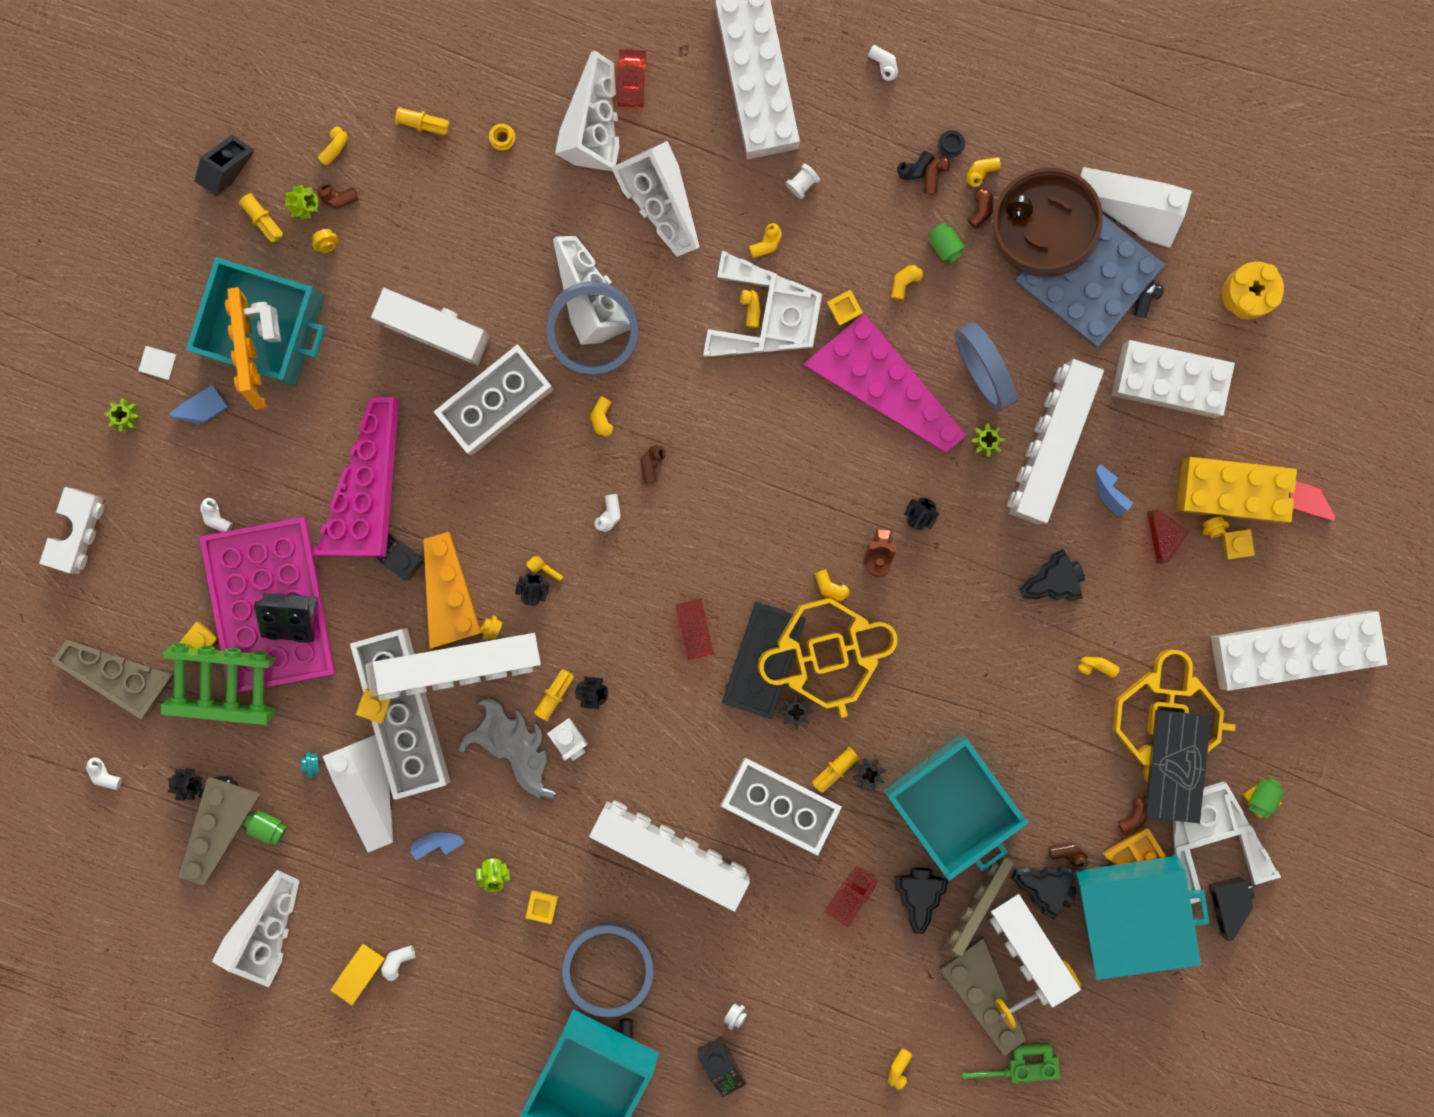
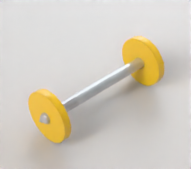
(1006, 1013)

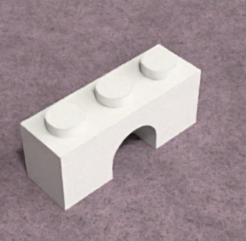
(83, 511)

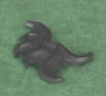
(512, 741)

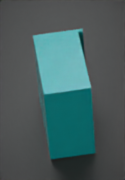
(297, 318)
(956, 808)
(1140, 917)
(591, 1073)

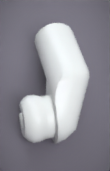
(886, 61)
(610, 516)
(212, 517)
(100, 775)
(393, 961)

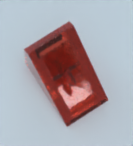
(1166, 535)

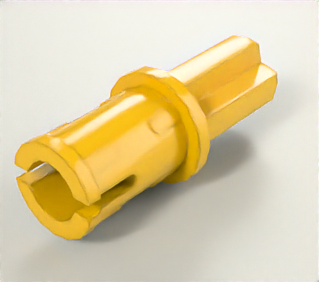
(422, 121)
(261, 218)
(554, 695)
(835, 770)

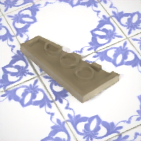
(116, 678)
(216, 824)
(976, 910)
(979, 986)

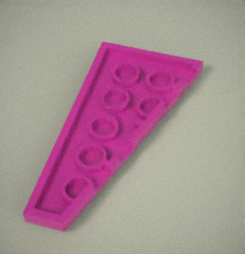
(876, 374)
(363, 494)

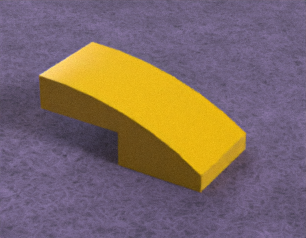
(357, 974)

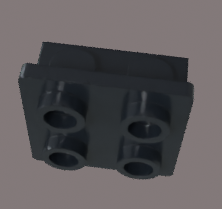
(286, 617)

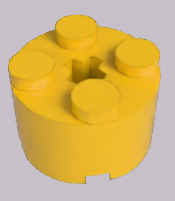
(1263, 279)

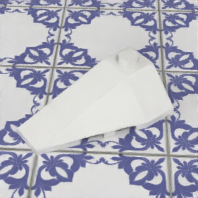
(588, 126)
(659, 191)
(1142, 205)
(591, 315)
(364, 790)
(257, 937)

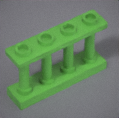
(205, 706)

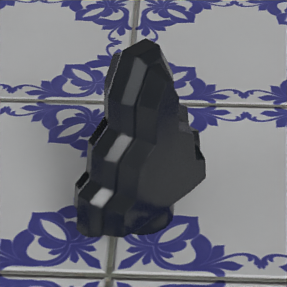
(1056, 579)
(1047, 887)
(920, 895)

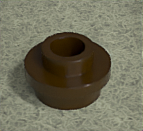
(1019, 207)

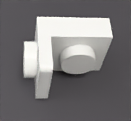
(268, 325)
(568, 740)

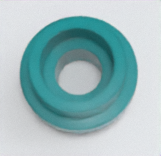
(310, 764)

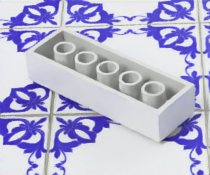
(757, 77)
(1055, 441)
(1299, 650)
(452, 664)
(408, 732)
(670, 855)

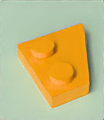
(1135, 848)

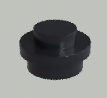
(951, 143)

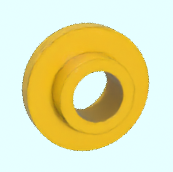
(502, 129)
(324, 241)
(1215, 527)
(490, 628)

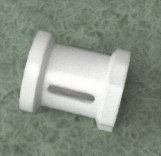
(802, 181)

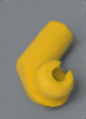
(334, 148)
(980, 168)
(769, 243)
(903, 278)
(1098, 663)
(898, 1066)

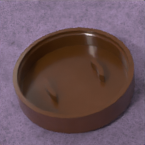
(1060, 230)

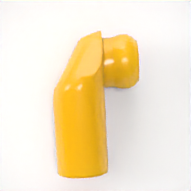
(753, 309)
(598, 417)
(829, 589)

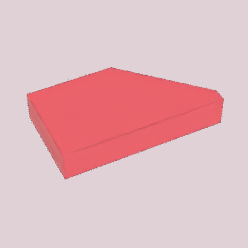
(1311, 501)

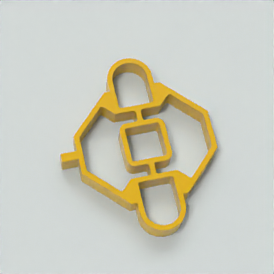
(868, 662)
(1152, 681)

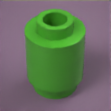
(946, 243)
(1266, 797)
(265, 828)

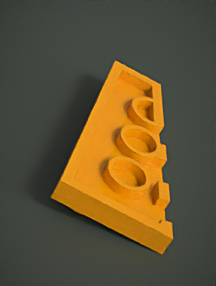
(245, 351)
(448, 598)

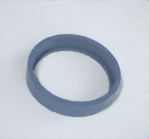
(592, 287)
(985, 366)
(612, 928)

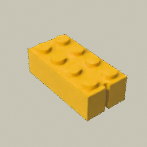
(1236, 490)

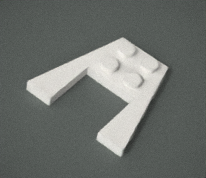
(788, 317)
(1221, 820)

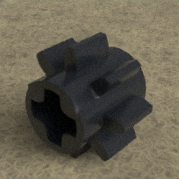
(921, 513)
(532, 588)
(591, 692)
(801, 716)
(875, 777)
(184, 784)

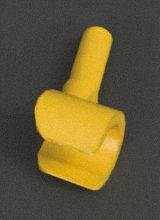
(537, 563)

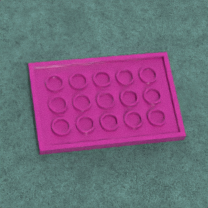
(261, 561)

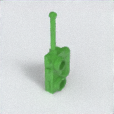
(1026, 1071)

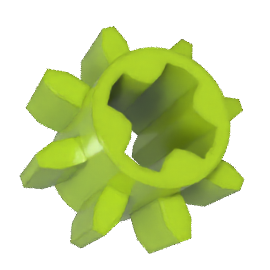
(301, 202)
(117, 409)
(992, 434)
(492, 875)

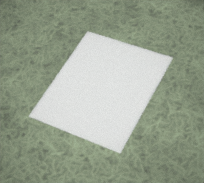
(157, 362)

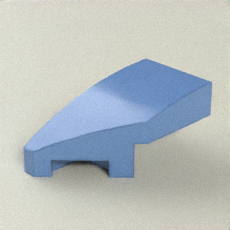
(200, 407)
(1108, 494)
(428, 843)

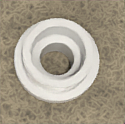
(735, 1016)

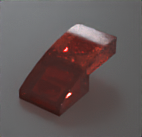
(631, 78)
(694, 629)
(851, 896)

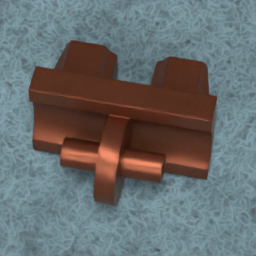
(880, 553)

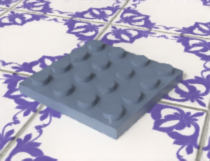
(1101, 288)

